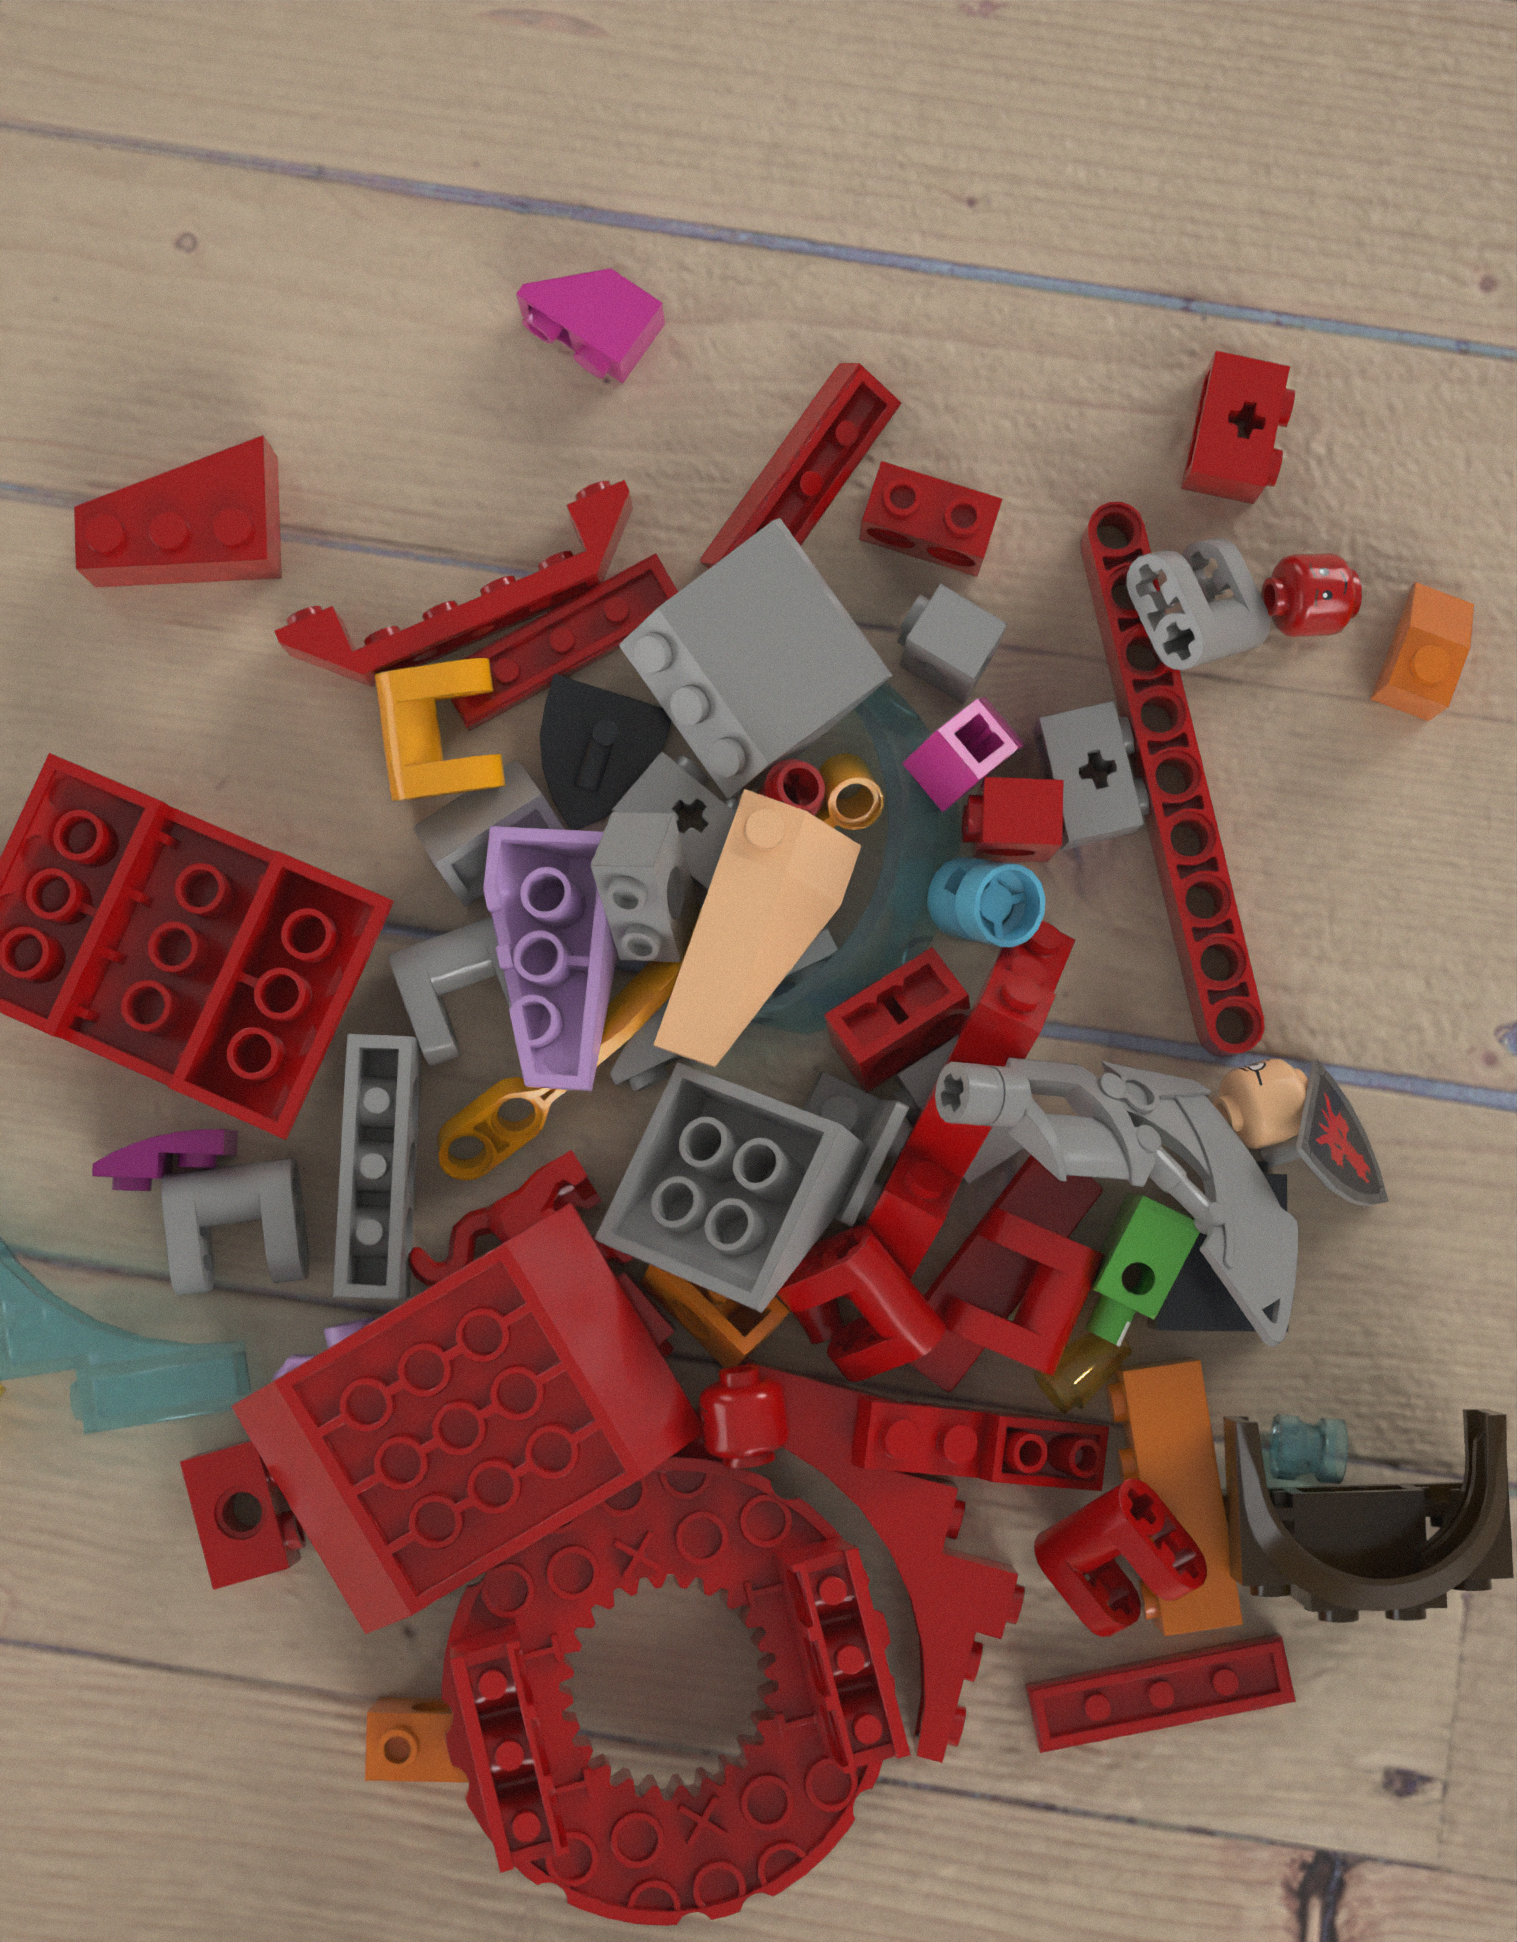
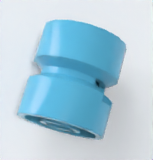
(986, 901)

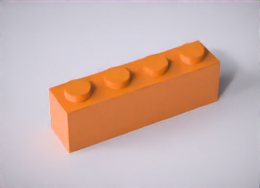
(1175, 1455)

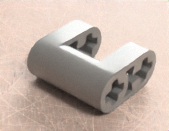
(1204, 627)
(438, 968)
(229, 1196)

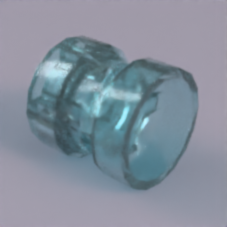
(1307, 1448)

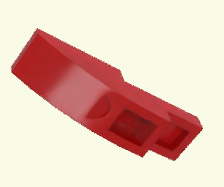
(979, 1444)

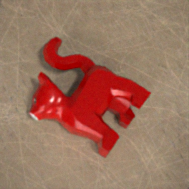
(538, 1197)

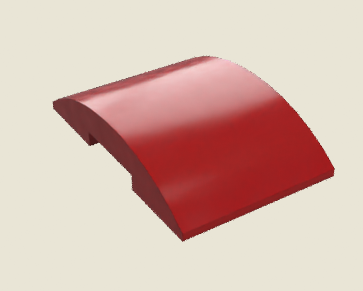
(177, 945)

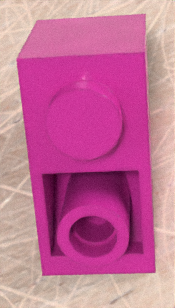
(596, 316)
(963, 753)

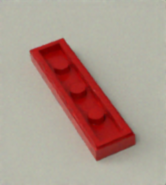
(566, 639)
(1160, 1692)

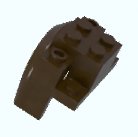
(1369, 1542)

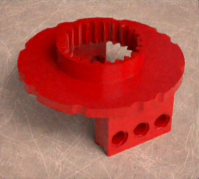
(729, 1834)

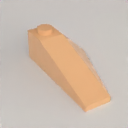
(763, 909)

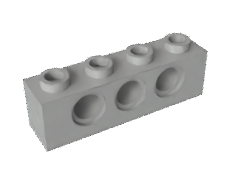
(377, 1167)

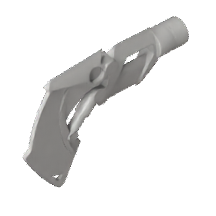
(1120, 1137)

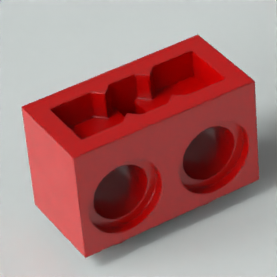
(929, 518)
(898, 1019)

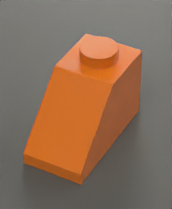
(1426, 653)

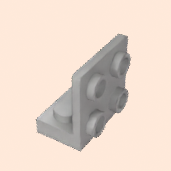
(872, 1121)

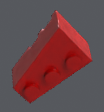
(187, 524)

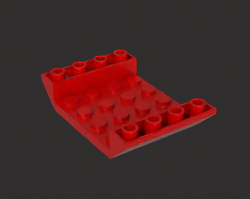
(470, 1421)

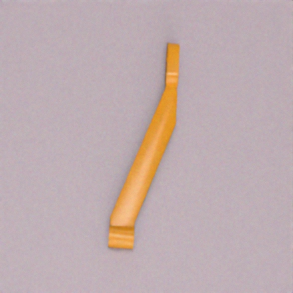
(631, 1006)

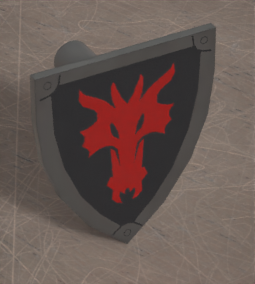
(1332, 1143)

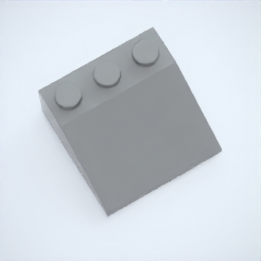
(755, 659)
(730, 1187)

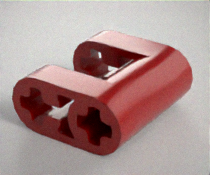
(1050, 1301)
(896, 1317)
(1113, 1526)

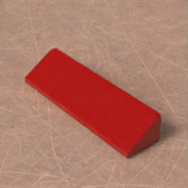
(811, 460)
(994, 1274)

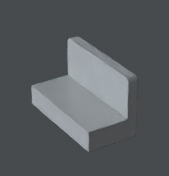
(459, 831)

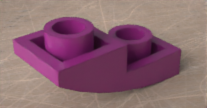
(152, 1158)

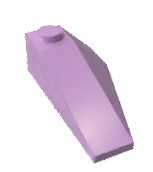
(551, 950)

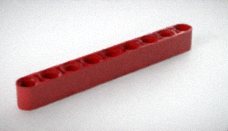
(1192, 808)

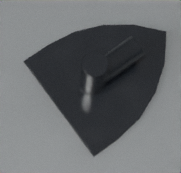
(596, 747)

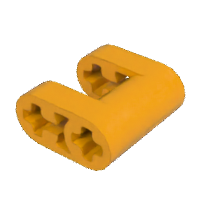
(413, 733)

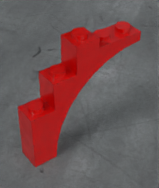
(938, 1153)
(913, 1515)

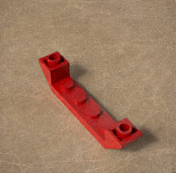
(599, 522)

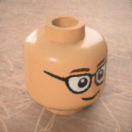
(1263, 1102)

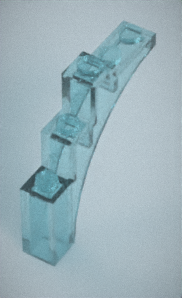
(119, 1373)

